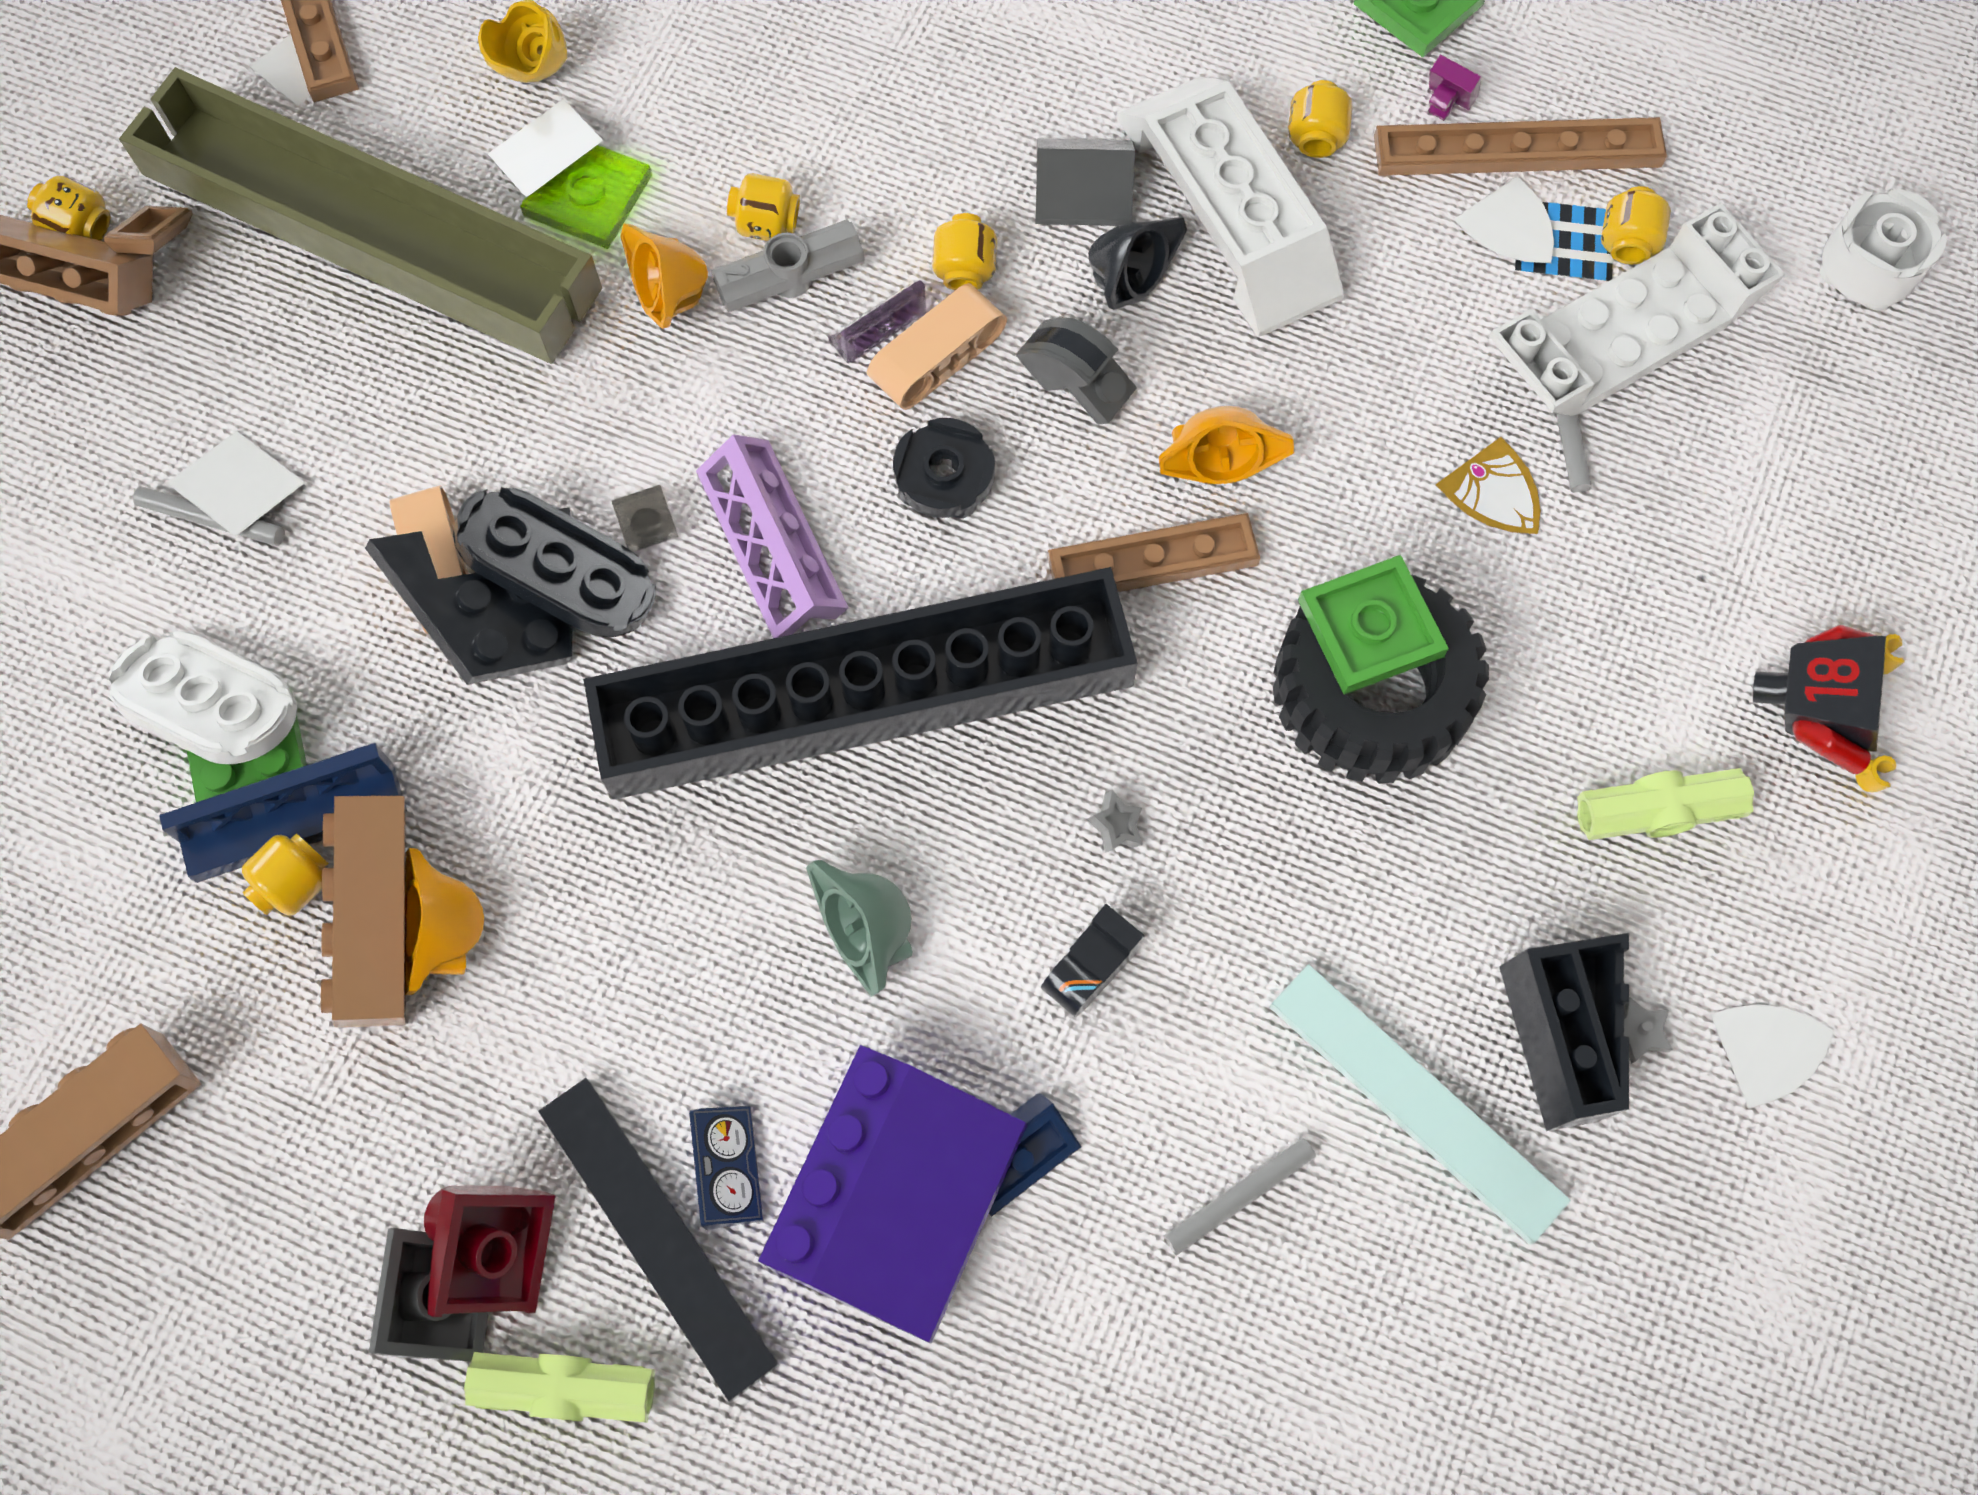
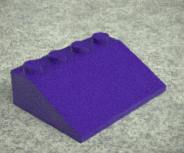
(893, 1193)

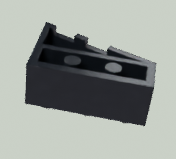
(1572, 1027)

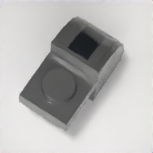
(1078, 358)

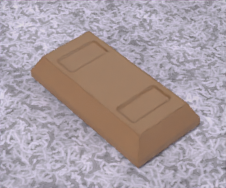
(148, 229)

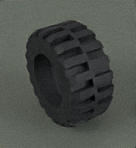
(1375, 740)

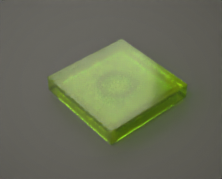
(590, 196)

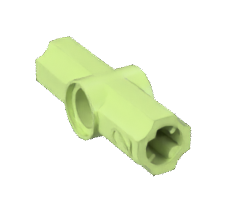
(1665, 804)
(560, 1387)

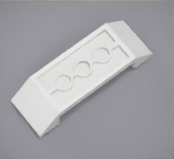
(1242, 199)
(1641, 315)

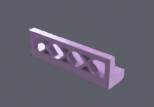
(775, 523)

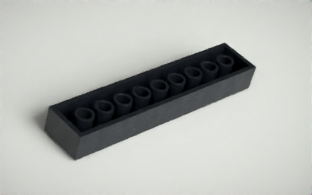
(859, 683)

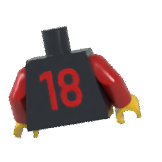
(1836, 698)

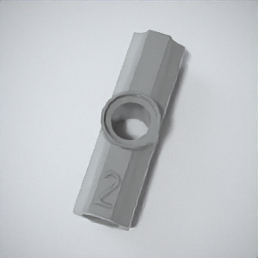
(812, 258)

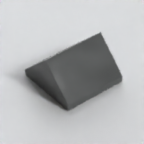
(1084, 181)
(401, 1310)

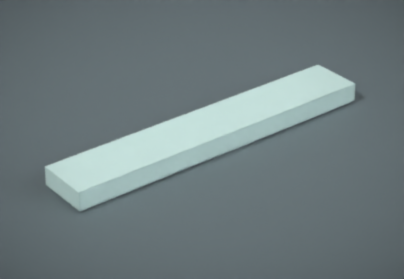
(1420, 1105)

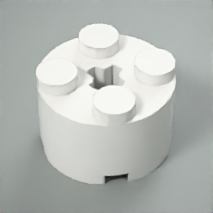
(1883, 248)

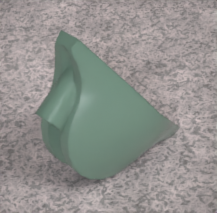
(864, 919)

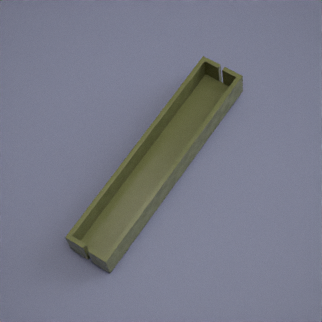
(364, 215)

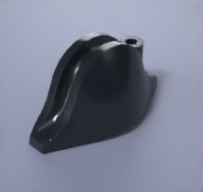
(1134, 258)

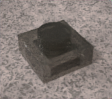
(644, 518)

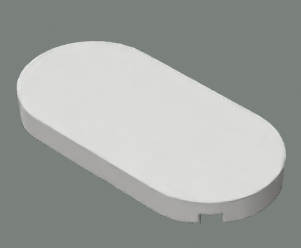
(202, 697)

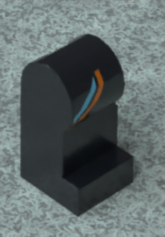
(1093, 961)

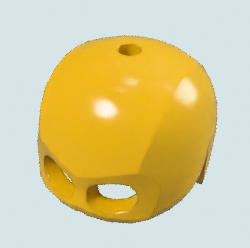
(524, 43)

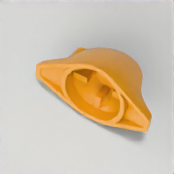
(664, 273)
(1224, 446)
(441, 922)

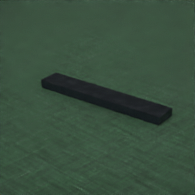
(659, 1240)

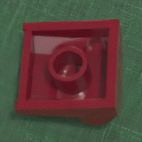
(487, 1248)

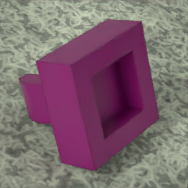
(1450, 86)

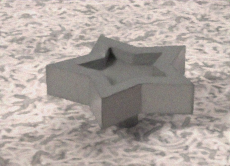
(1117, 823)
(1644, 1030)

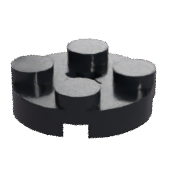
(949, 495)

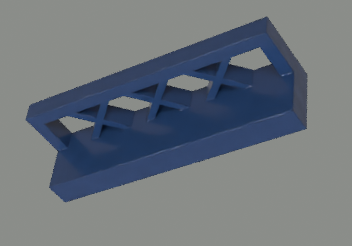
(233, 826)

